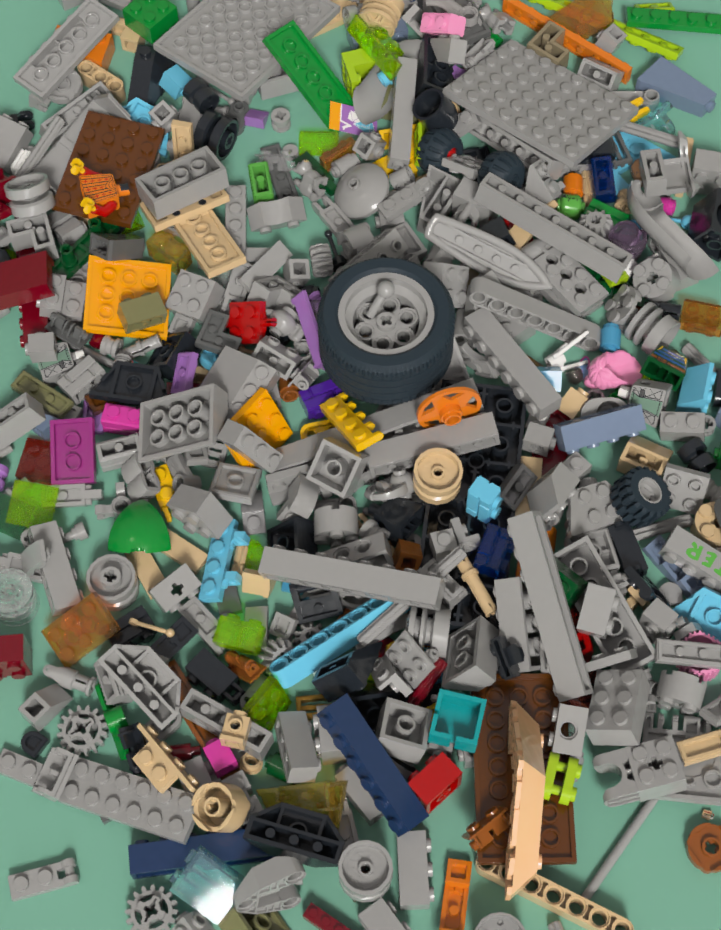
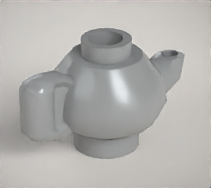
(286, 324)

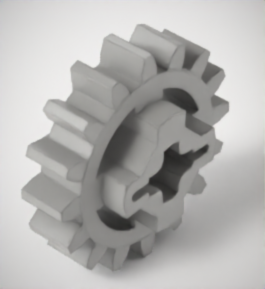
(74, 736)
(155, 902)

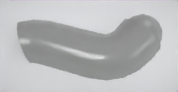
(370, 93)
(667, 234)

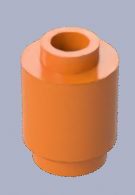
(573, 184)

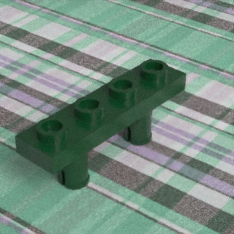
(77, 255)

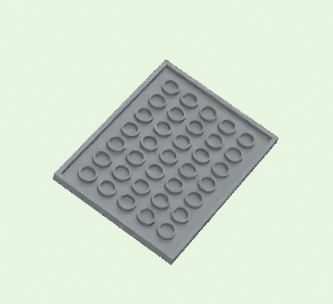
(226, 36)
(541, 102)

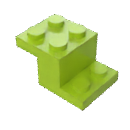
(355, 67)

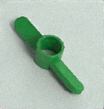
(115, 720)

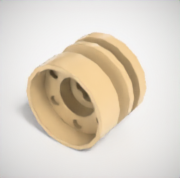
(382, 14)

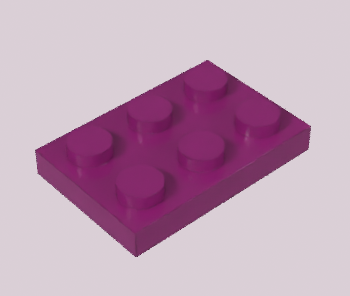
(73, 451)

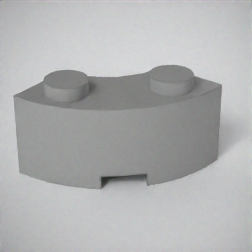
(276, 214)

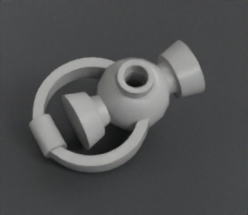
(397, 486)

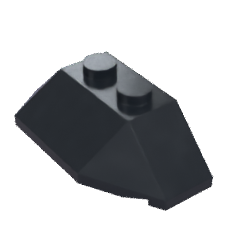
(296, 834)

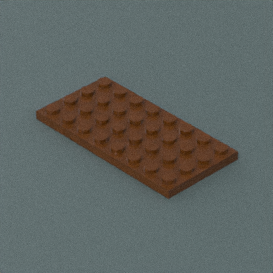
(494, 769)

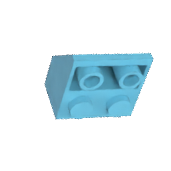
(696, 389)

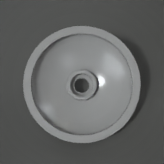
(361, 190)

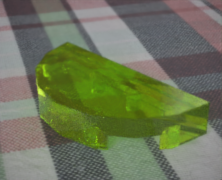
(254, 555)

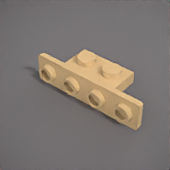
(159, 764)

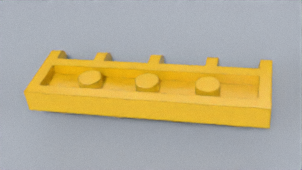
(350, 423)

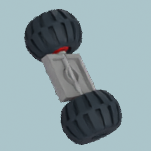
(445, 151)

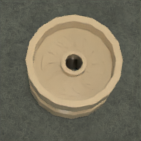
(437, 476)

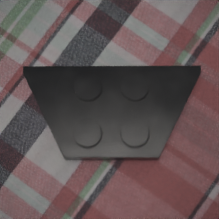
(130, 384)

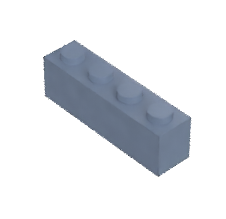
(600, 427)

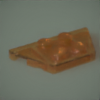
(585, 16)

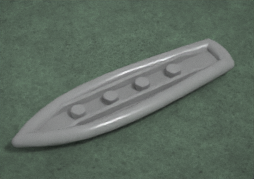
(486, 253)

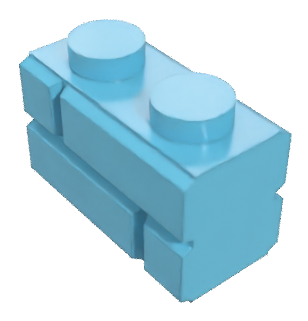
(483, 500)

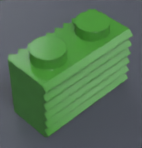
(260, 182)

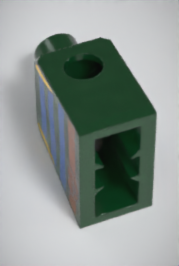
(665, 366)

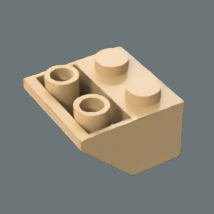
(644, 453)

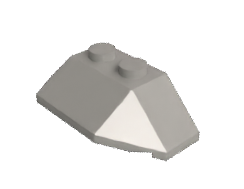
(145, 680)

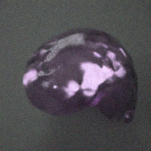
(628, 237)

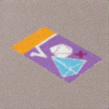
(345, 119)

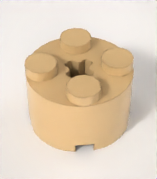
(706, 526)
(220, 807)

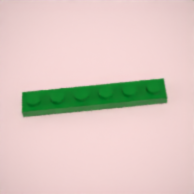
(673, 20)

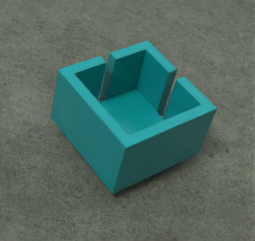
(457, 720)

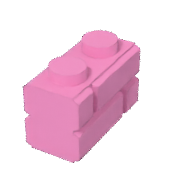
(442, 24)

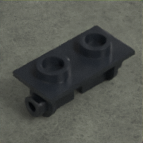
(134, 741)

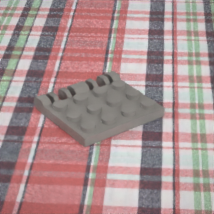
(702, 777)

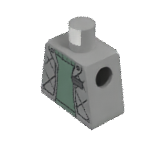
(66, 361)
(652, 397)

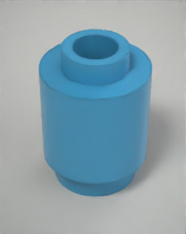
(610, 338)

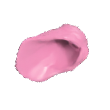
(613, 370)

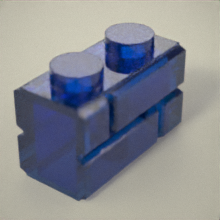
(603, 179)
(493, 551)

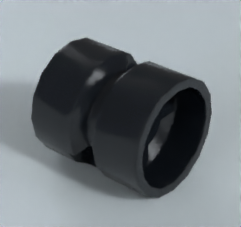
(200, 95)
(696, 457)

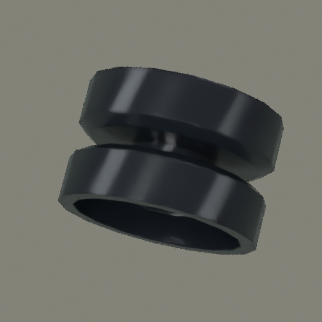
(217, 133)

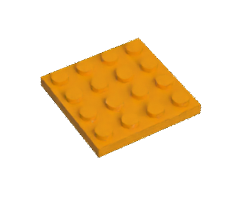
(117, 280)

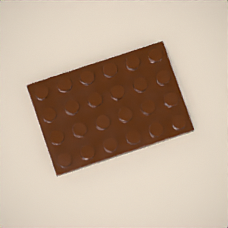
(114, 148)

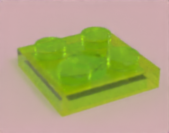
(31, 504)
(267, 703)

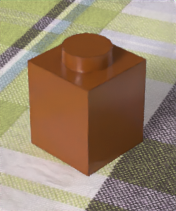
(407, 555)

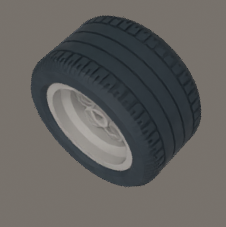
(416, 312)

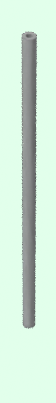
(624, 841)

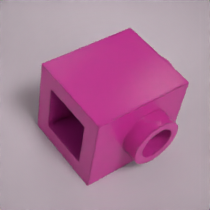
(220, 757)

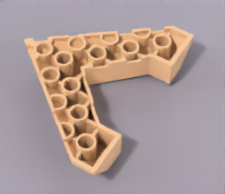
(527, 803)

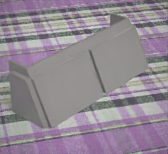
(57, 157)

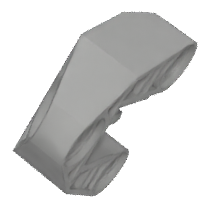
(270, 886)

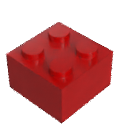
(435, 781)

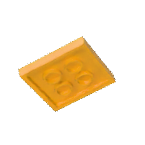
(263, 419)

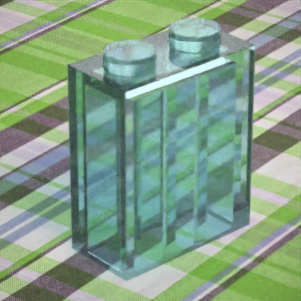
(206, 884)

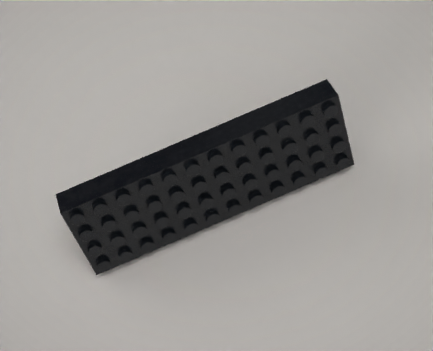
(494, 465)

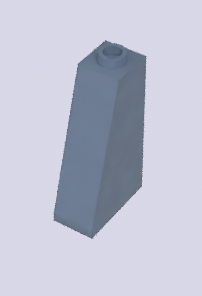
(677, 88)

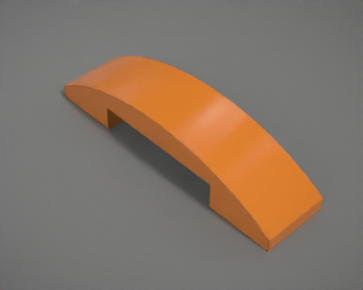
(455, 894)

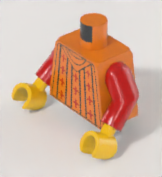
(98, 190)

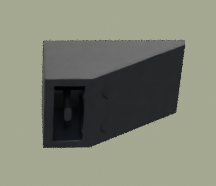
(346, 672)

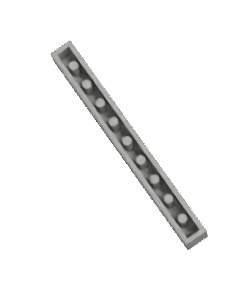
(391, 421)

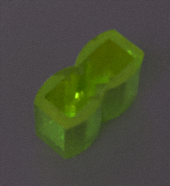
(239, 634)

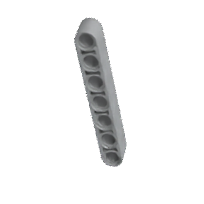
(533, 313)

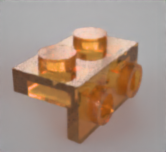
(701, 318)

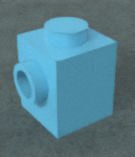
(174, 81)

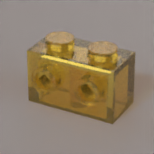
(167, 250)

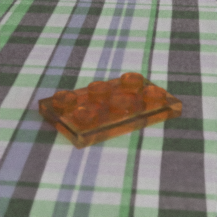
(81, 630)

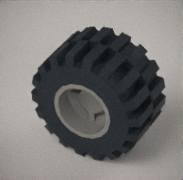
(640, 496)

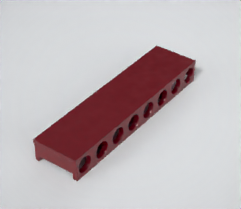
(26, 279)

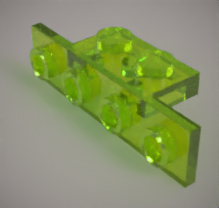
(377, 45)

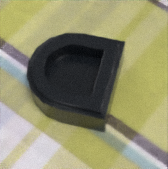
(34, 743)

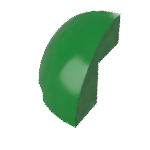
(139, 529)

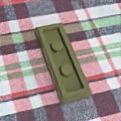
(52, 400)

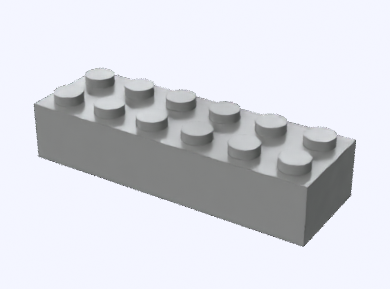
(627, 631)

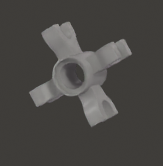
(120, 501)

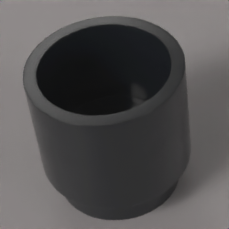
(435, 110)

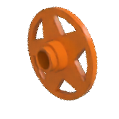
(448, 409)

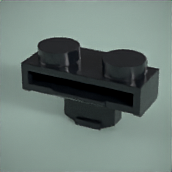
(508, 657)

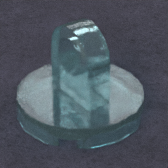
(659, 118)

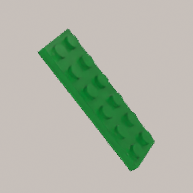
(307, 70)

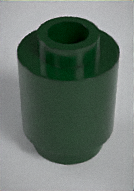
(275, 767)

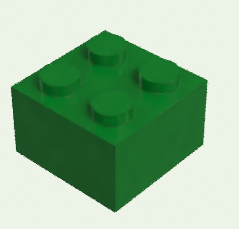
(150, 18)

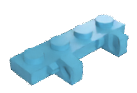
(216, 572)

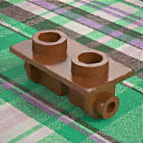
(243, 666)
(479, 831)

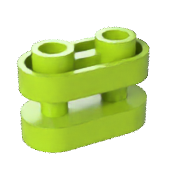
(571, 769)

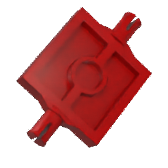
(249, 321)

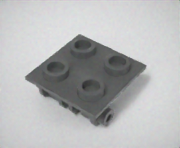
(68, 330)

